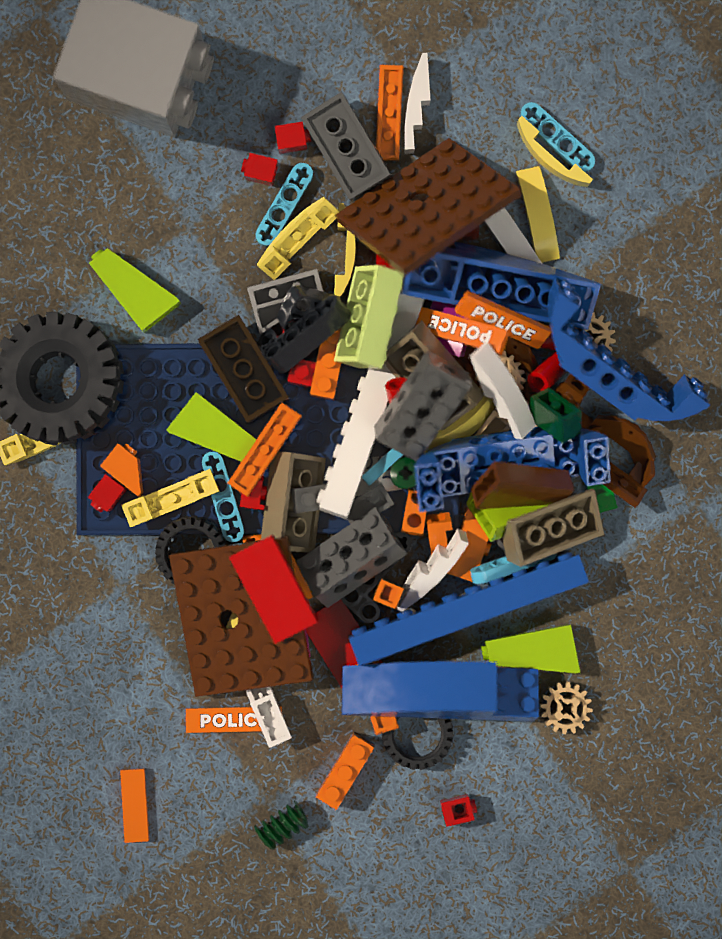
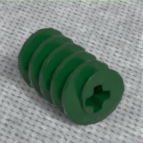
(398, 480)
(282, 826)

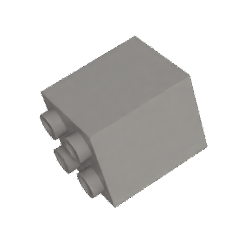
(134, 64)

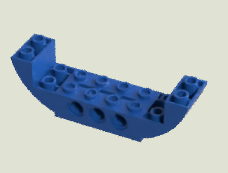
(613, 376)
(460, 463)

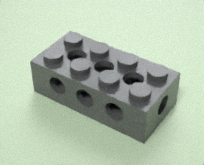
(331, 146)
(422, 406)
(351, 557)

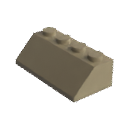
(408, 352)
(285, 473)
(552, 529)

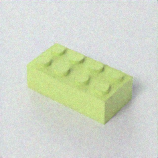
(372, 310)

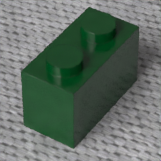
(555, 415)

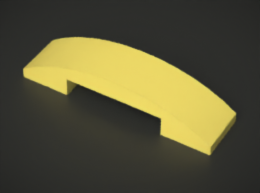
(574, 175)
(538, 214)
(295, 235)
(343, 281)
(466, 425)
(20, 448)
(170, 498)

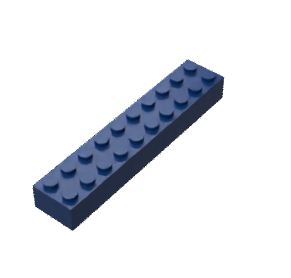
(467, 609)

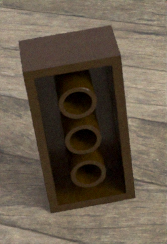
(243, 369)

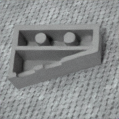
(269, 296)

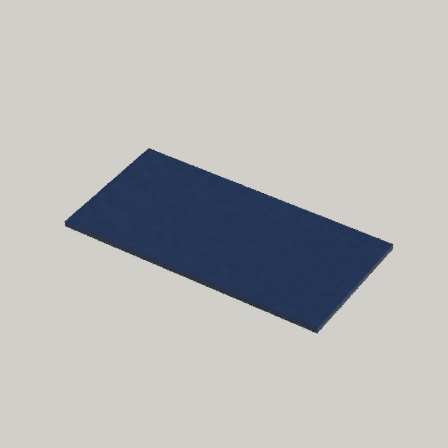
(156, 389)

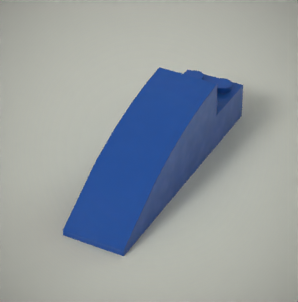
(499, 278)
(441, 691)

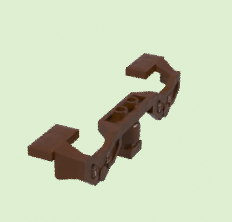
(622, 431)

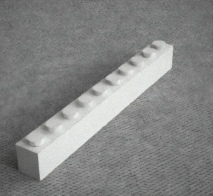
(360, 432)

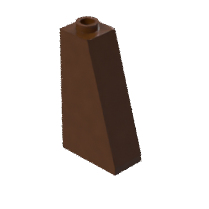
(520, 485)

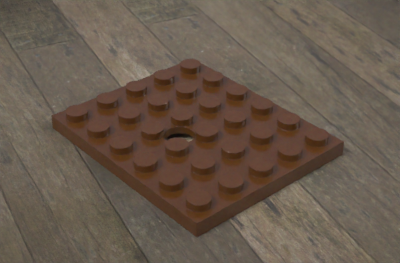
(410, 232)
(238, 656)

